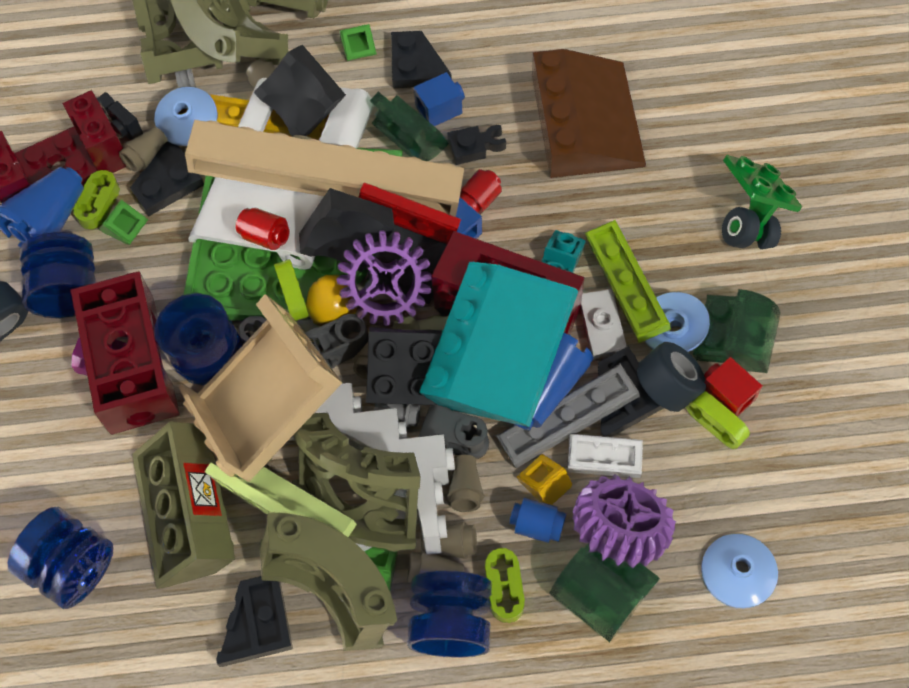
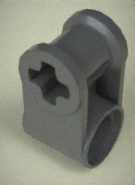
(333, 339)
(456, 429)

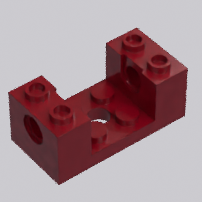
(84, 147)
(463, 249)
(126, 383)

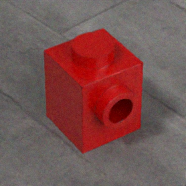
(732, 386)

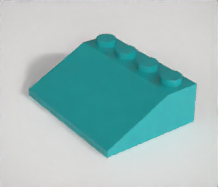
(499, 343)

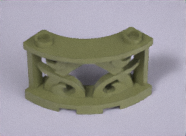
(237, 38)
(157, 52)
(371, 475)
(333, 569)

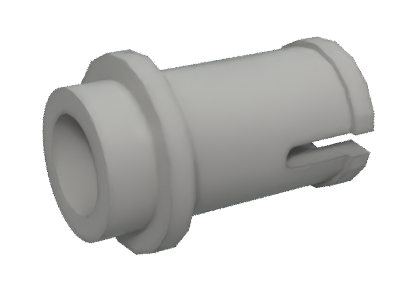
(406, 412)

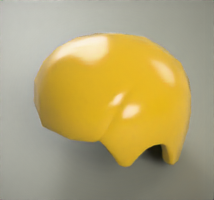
(325, 301)

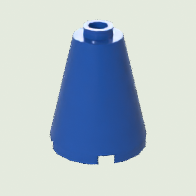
(42, 205)
(565, 372)

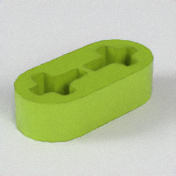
(93, 199)
(291, 290)
(718, 420)
(513, 583)

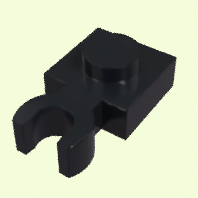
(123, 121)
(471, 145)

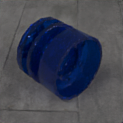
(53, 267)
(196, 336)
(60, 557)
(450, 614)

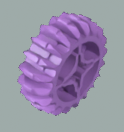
(372, 288)
(623, 520)

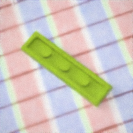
(627, 281)

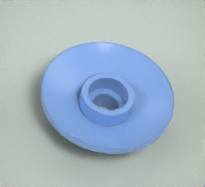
(177, 126)
(687, 313)
(731, 585)

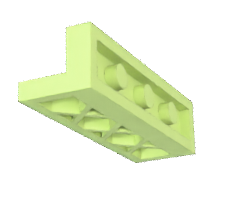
(274, 494)

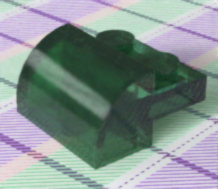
(407, 128)
(740, 329)
(602, 591)

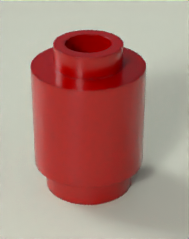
(481, 190)
(262, 228)

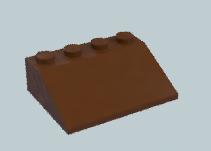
(585, 113)

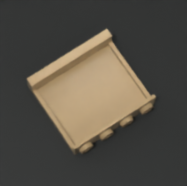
(261, 394)

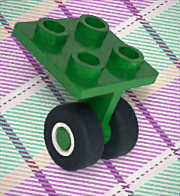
(767, 193)

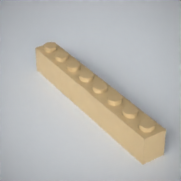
(317, 166)

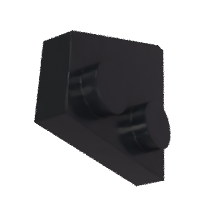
(414, 59)
(165, 180)
(633, 411)
(256, 624)

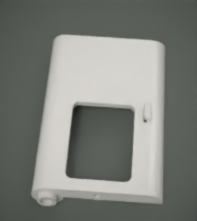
(230, 197)

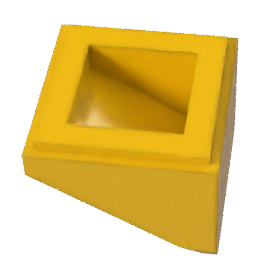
(545, 480)

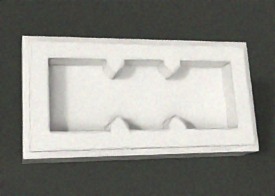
(602, 323)
(605, 456)

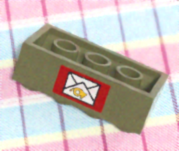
(182, 506)

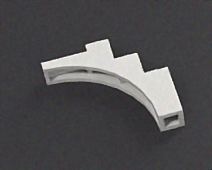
(384, 432)

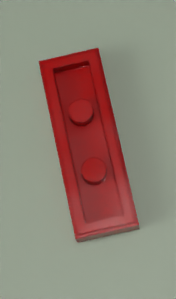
(412, 214)

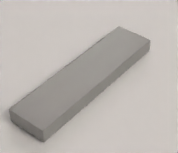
(571, 416)

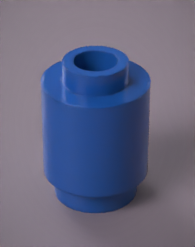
(537, 520)

